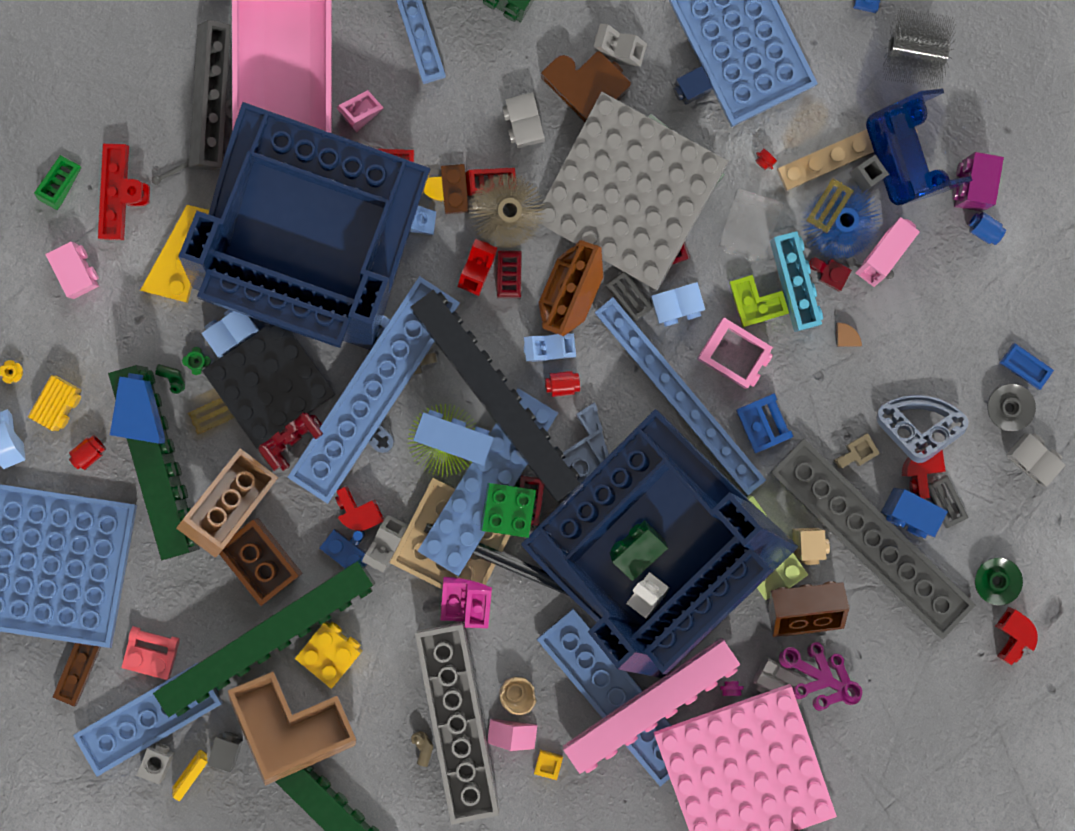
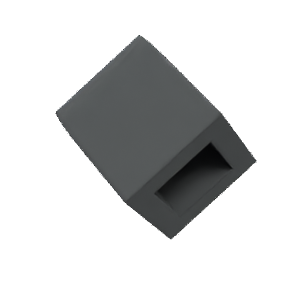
(869, 173)

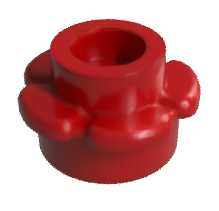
(765, 159)

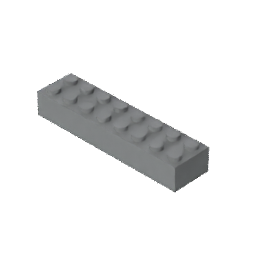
(457, 722)

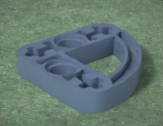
(917, 439)

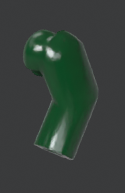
(174, 377)

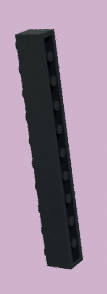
(494, 394)

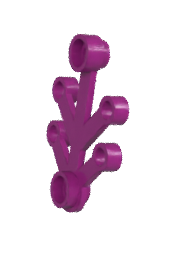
(823, 677)

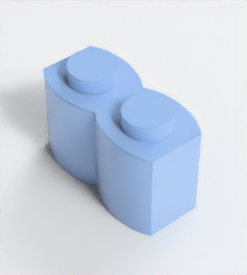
(677, 304)
(229, 332)

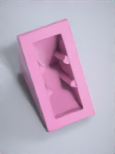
(360, 110)
(512, 735)

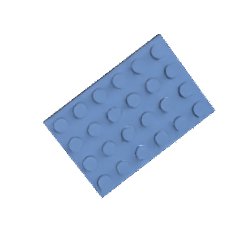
(745, 53)

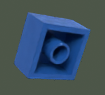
(914, 512)

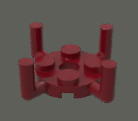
(273, 447)

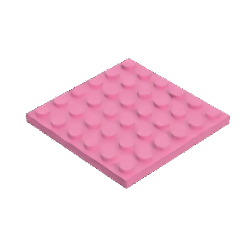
(747, 767)

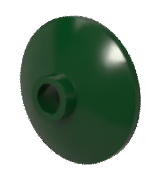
(1010, 581)

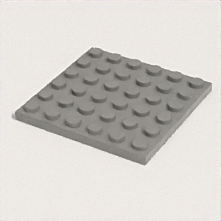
(631, 190)

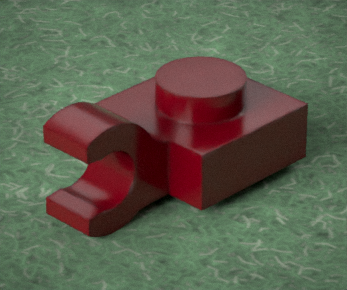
(832, 273)

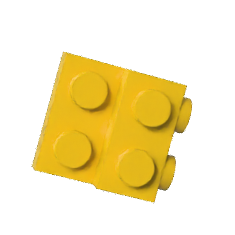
(329, 653)

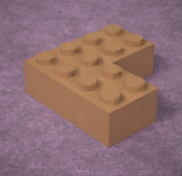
(286, 741)

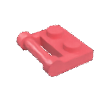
(147, 660)

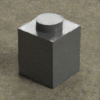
(225, 751)

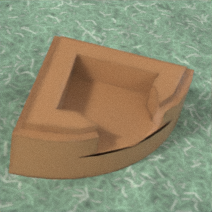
(847, 336)

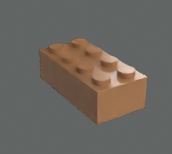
(227, 503)

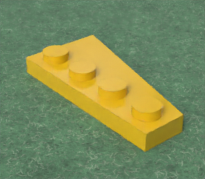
(168, 275)

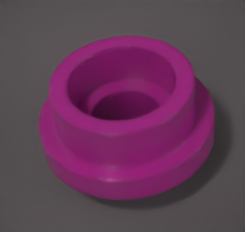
(731, 688)

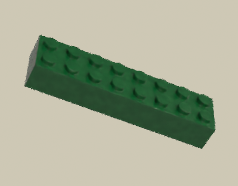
(159, 479)

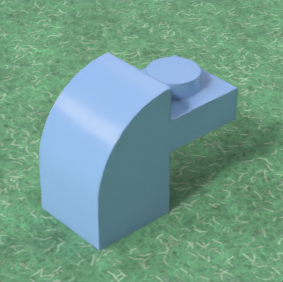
(549, 347)
(11, 445)

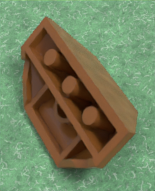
(571, 288)

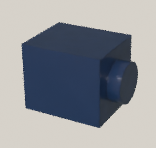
(692, 86)

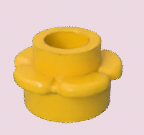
(15, 376)

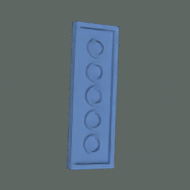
(135, 728)

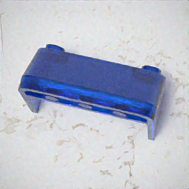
(900, 151)

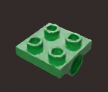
(508, 510)

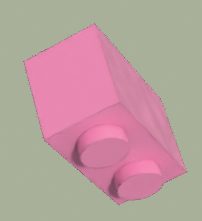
(73, 270)

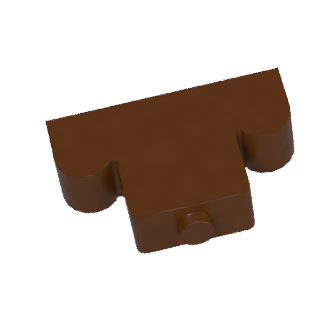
(583, 86)

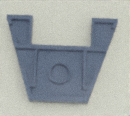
(591, 450)

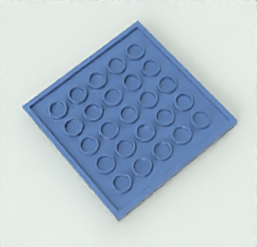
(62, 564)

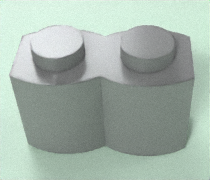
(524, 120)
(1036, 459)

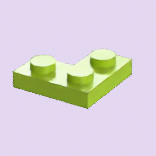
(753, 308)

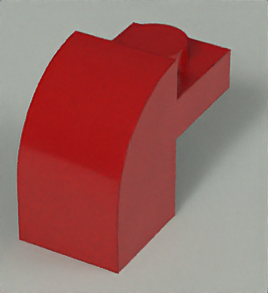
(477, 267)
(919, 472)
(357, 517)
(1021, 633)

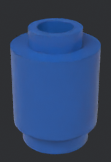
(986, 228)

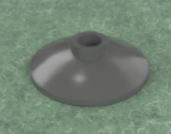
(1022, 407)

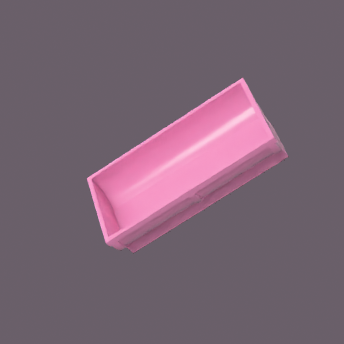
(283, 59)

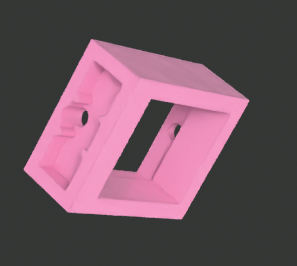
(888, 251)
(714, 340)

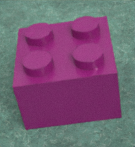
(984, 188)

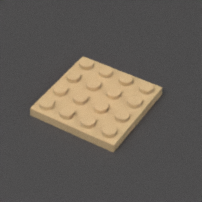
(415, 563)

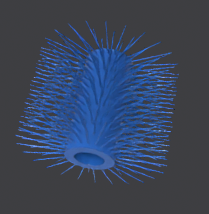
(848, 229)

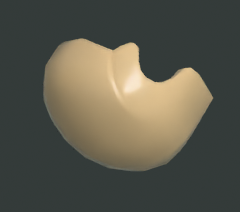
(517, 695)

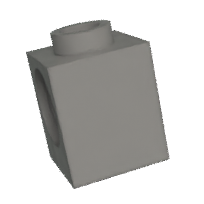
(149, 770)

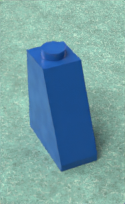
(136, 411)

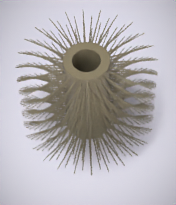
(513, 202)

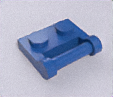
(757, 426)

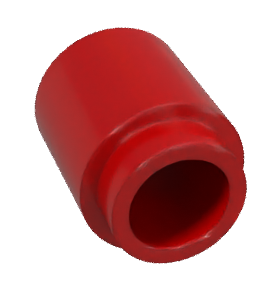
(562, 383)
(86, 452)

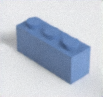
(453, 437)

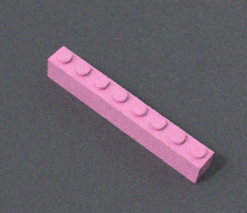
(650, 706)

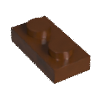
(454, 189)

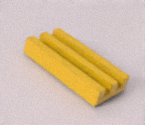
(189, 775)

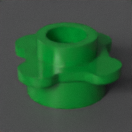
(189, 360)

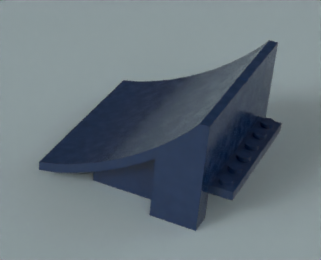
(304, 229)
(713, 536)

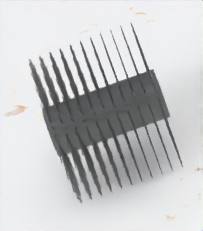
(917, 48)

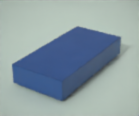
(1026, 366)

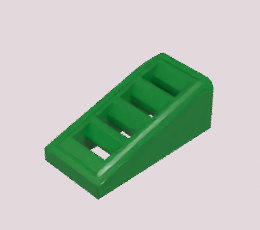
(61, 193)

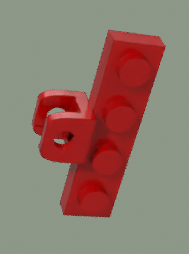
(117, 192)

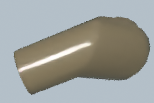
(425, 746)

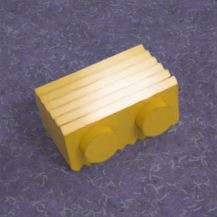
(55, 403)

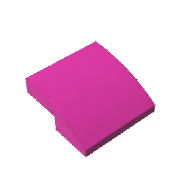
(465, 602)

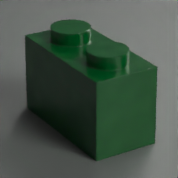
(638, 550)

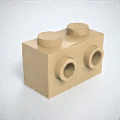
(811, 545)

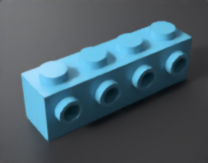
(796, 282)

